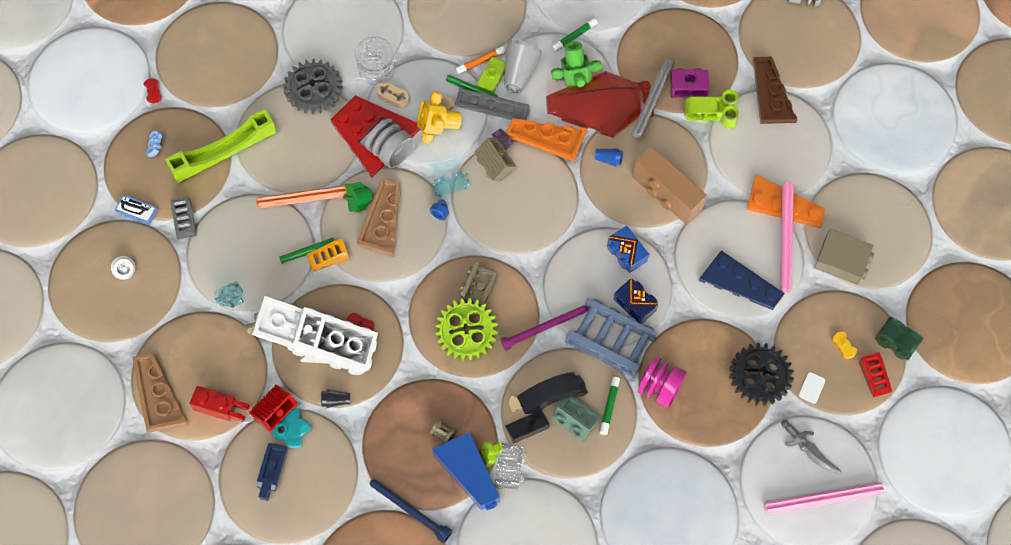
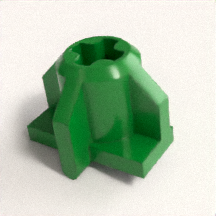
(357, 196)

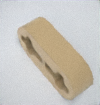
(392, 95)

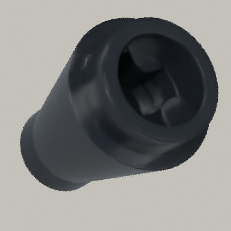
(334, 398)

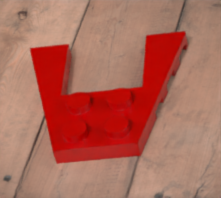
(357, 120)

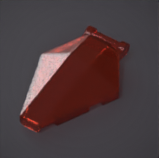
(603, 104)

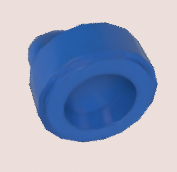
(439, 209)

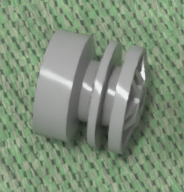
(390, 143)

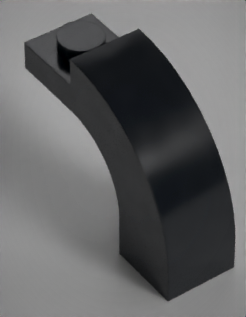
(550, 391)

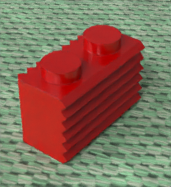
(273, 407)

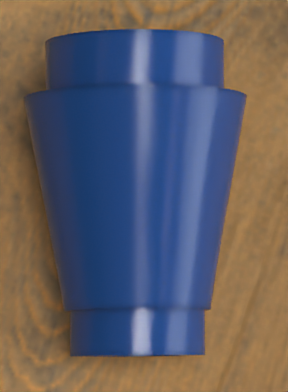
(609, 156)

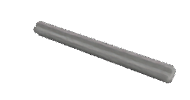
(652, 98)

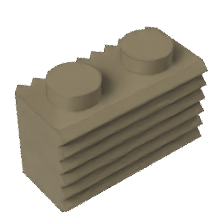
(494, 159)

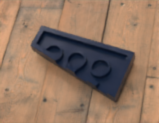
(736, 278)

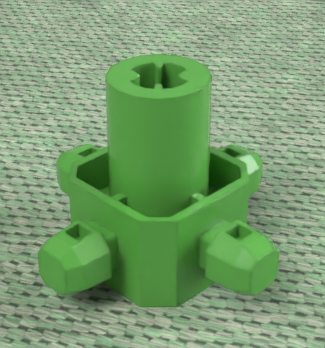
(576, 66)

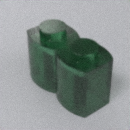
(898, 338)

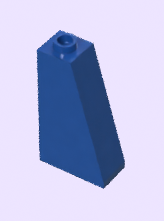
(467, 468)

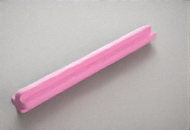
(786, 237)
(823, 498)

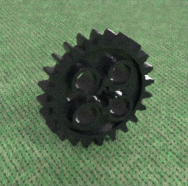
(759, 390)

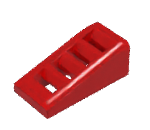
(879, 365)

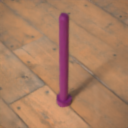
(506, 343)

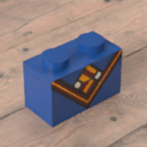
(627, 249)

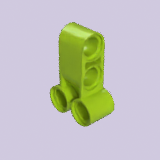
(713, 109)

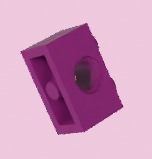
(681, 89)

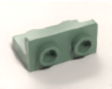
(576, 417)

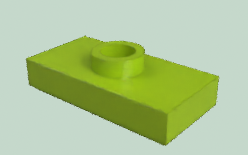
(492, 75)

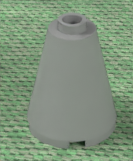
(519, 64)

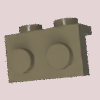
(478, 284)

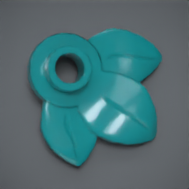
(294, 429)

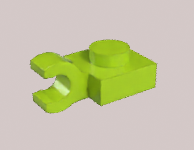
(490, 453)

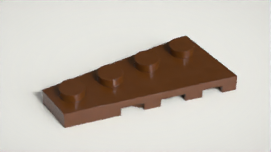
(771, 94)

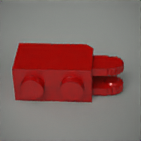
(217, 404)

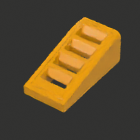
(337, 258)

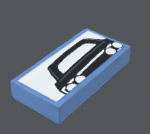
(136, 210)

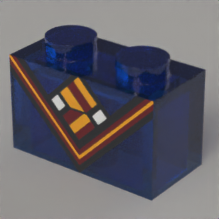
(636, 301)

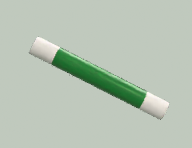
(574, 34)
(609, 405)

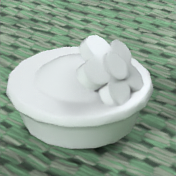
(123, 267)

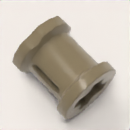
(442, 432)

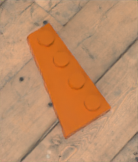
(553, 139)
(767, 199)

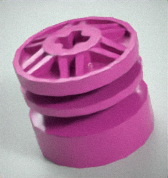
(661, 382)

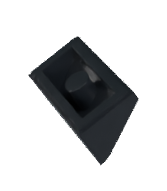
(527, 427)

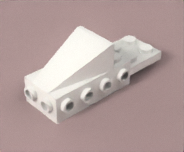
(316, 336)

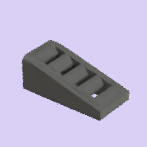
(179, 206)

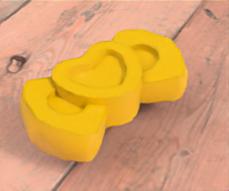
(844, 345)

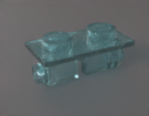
(443, 186)

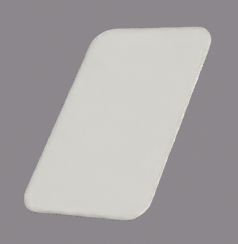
(812, 387)

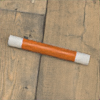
(479, 60)

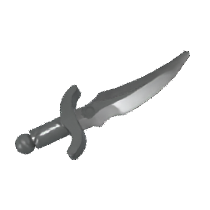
(808, 447)

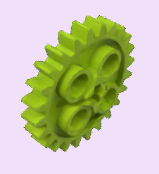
(464, 312)

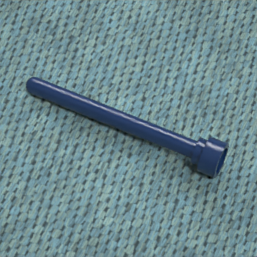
(442, 532)

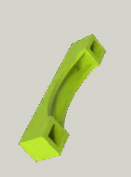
(189, 163)

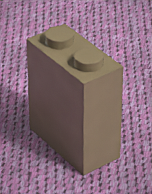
(844, 257)

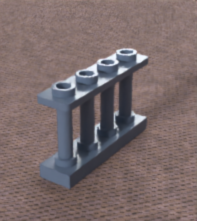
(611, 356)

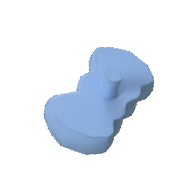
(154, 144)

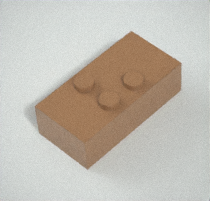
(669, 185)

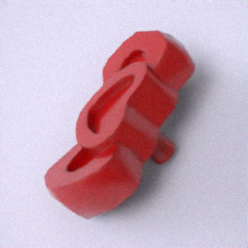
(152, 90)
(361, 322)

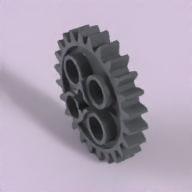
(310, 73)

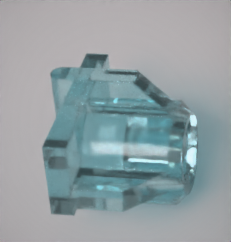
(229, 295)

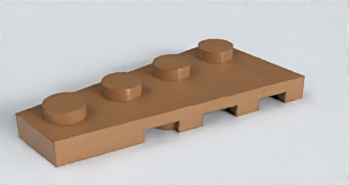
(381, 221)
(156, 398)

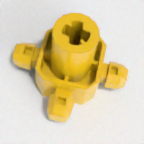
(435, 117)

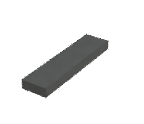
(491, 105)

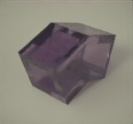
(503, 138)

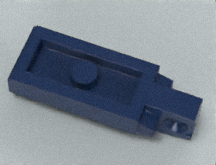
(271, 469)

